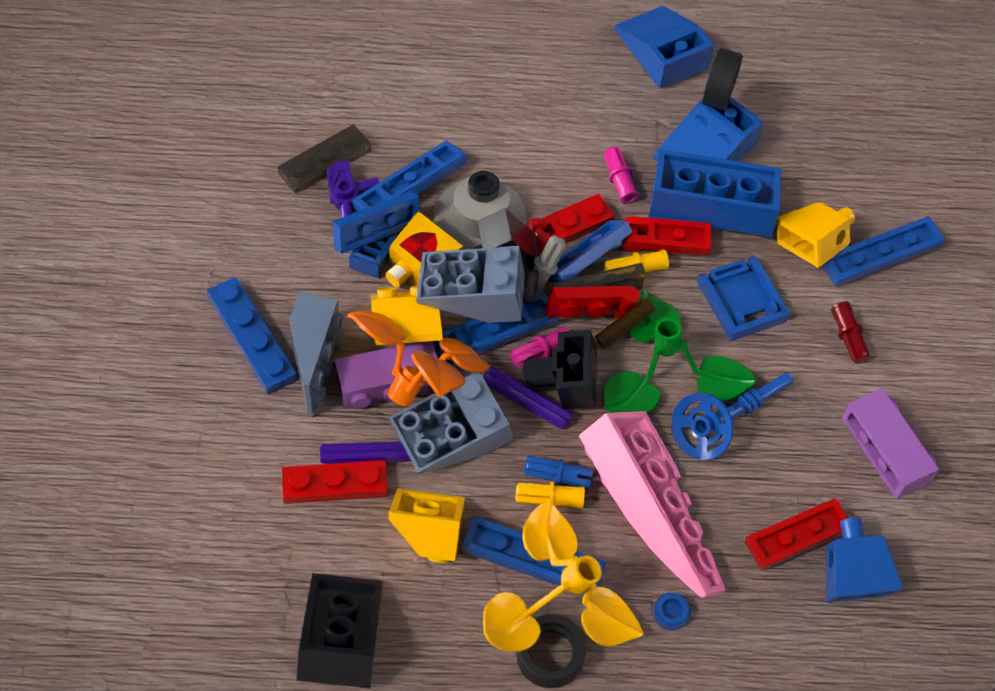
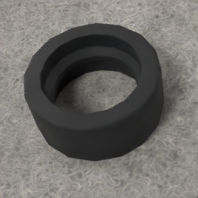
(722, 79)
(557, 678)

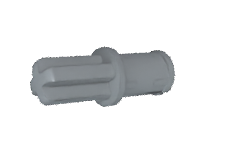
(547, 262)

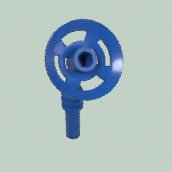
(715, 422)

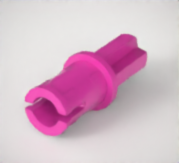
(621, 175)
(538, 348)

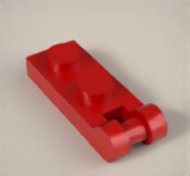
(572, 221)
(668, 235)
(591, 301)

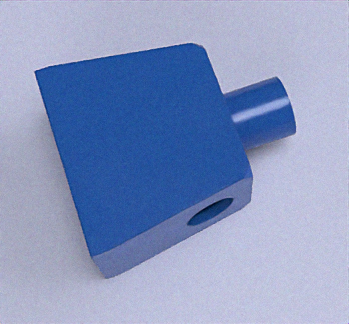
(859, 565)

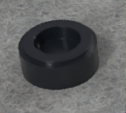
(483, 186)

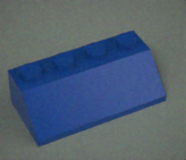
(716, 192)

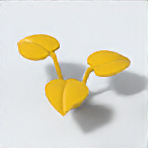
(551, 537)

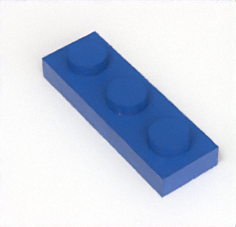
(374, 222)
(590, 249)

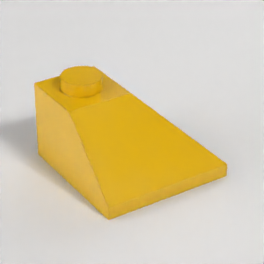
(428, 522)

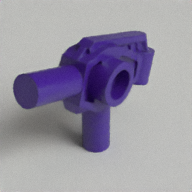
(343, 187)

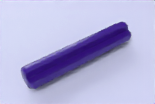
(527, 397)
(363, 452)

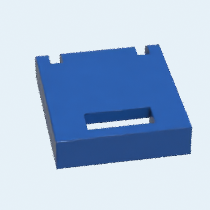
(741, 294)

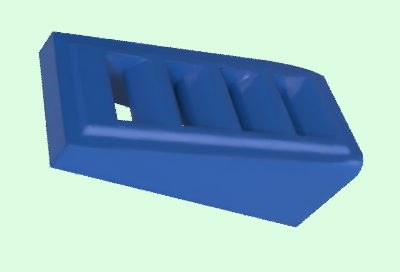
(370, 265)

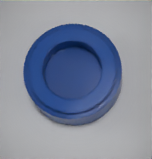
(671, 611)

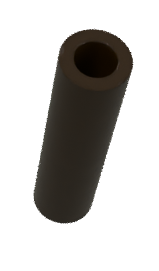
(625, 323)

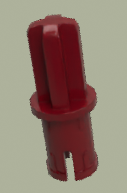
(850, 331)

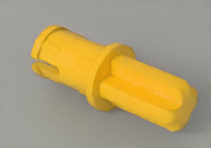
(651, 261)
(560, 495)

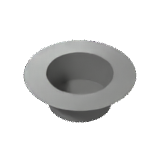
(459, 213)

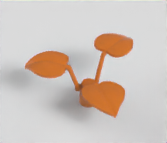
(437, 372)

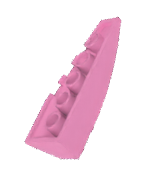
(646, 489)

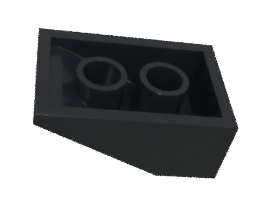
(339, 631)

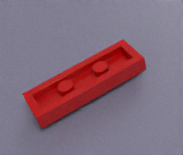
(334, 482)
(796, 534)

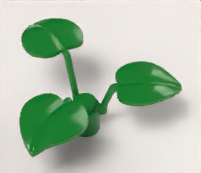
(718, 374)

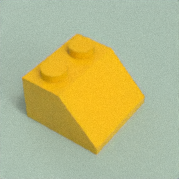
(417, 320)

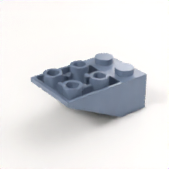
(474, 283)
(315, 337)
(452, 427)

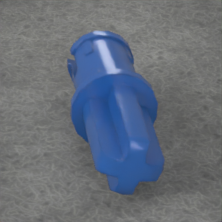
(557, 471)

